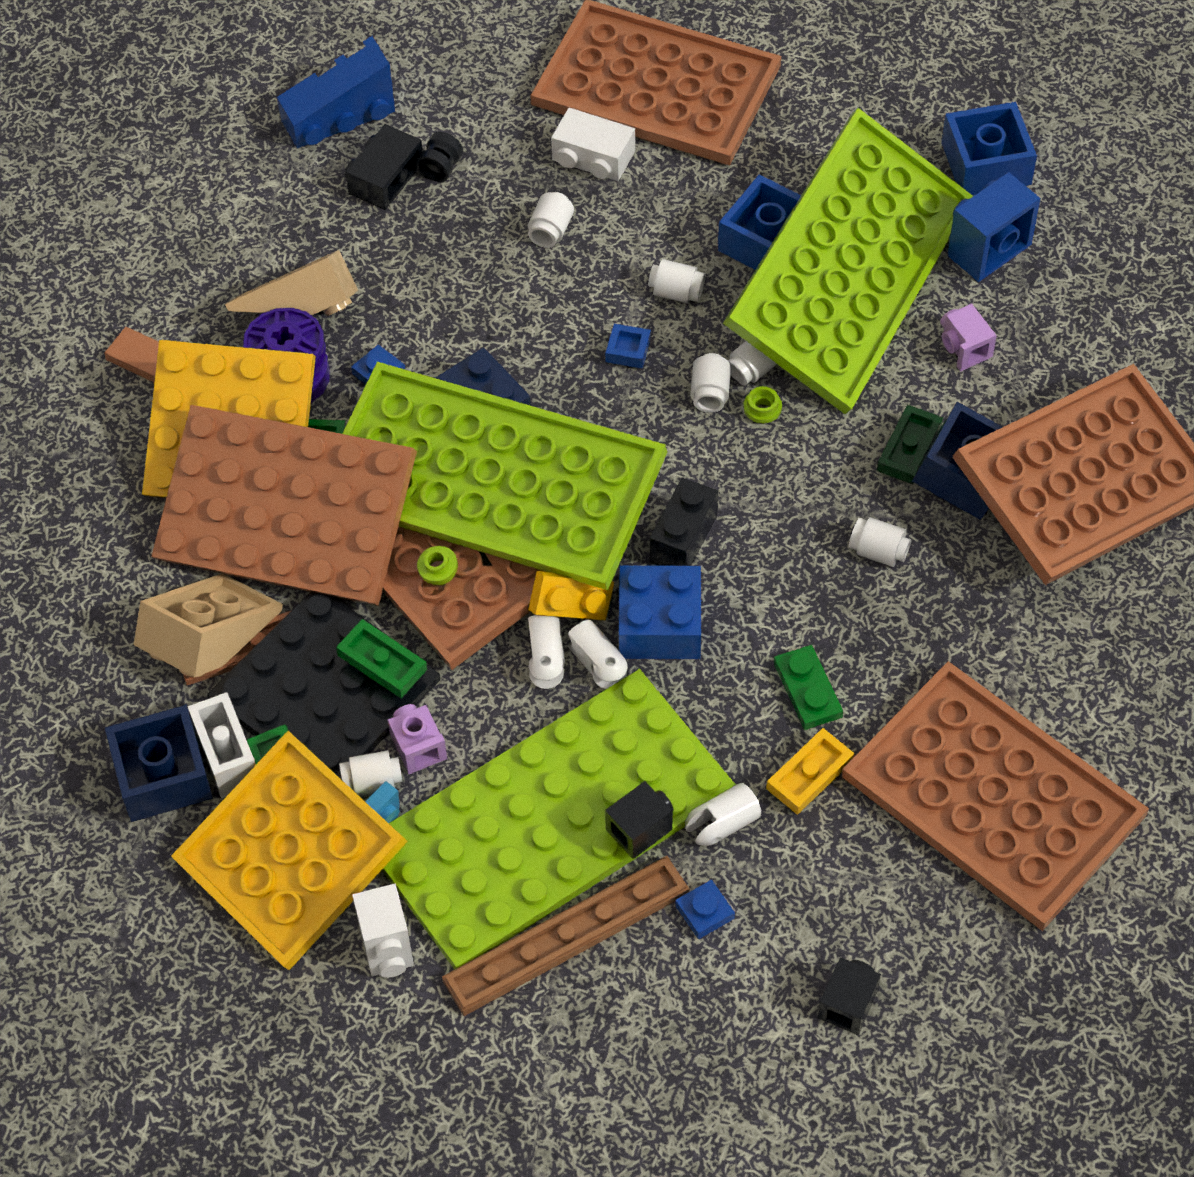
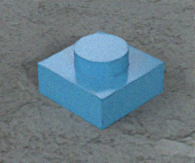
(385, 802)

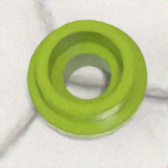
(765, 396)
(441, 574)

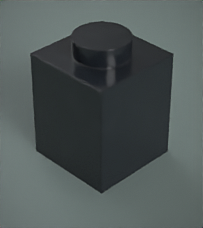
(639, 819)
(849, 995)

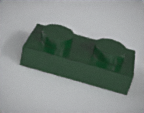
(909, 443)

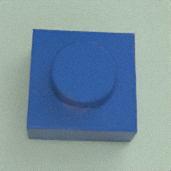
(628, 346)
(363, 368)
(705, 909)

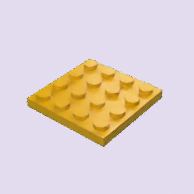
(220, 378)
(288, 850)

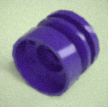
(292, 332)

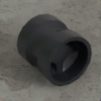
(441, 153)

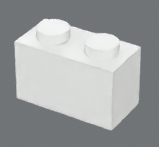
(593, 144)
(222, 741)
(383, 931)

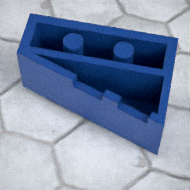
(339, 99)

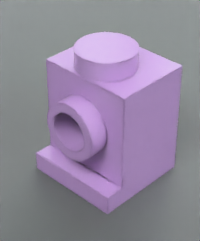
(967, 336)
(416, 737)

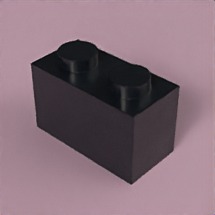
(383, 166)
(684, 524)

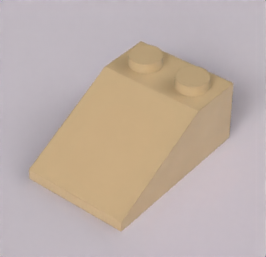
(311, 288)
(202, 623)

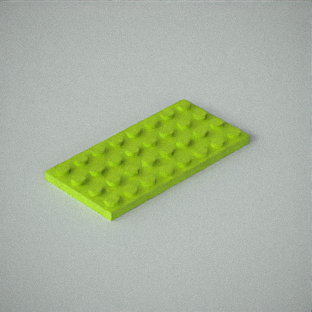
(848, 261)
(511, 474)
(532, 820)

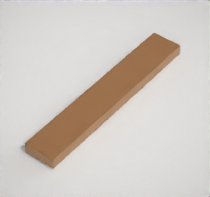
(565, 935)

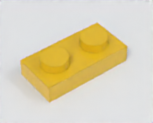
(565, 597)
(809, 771)

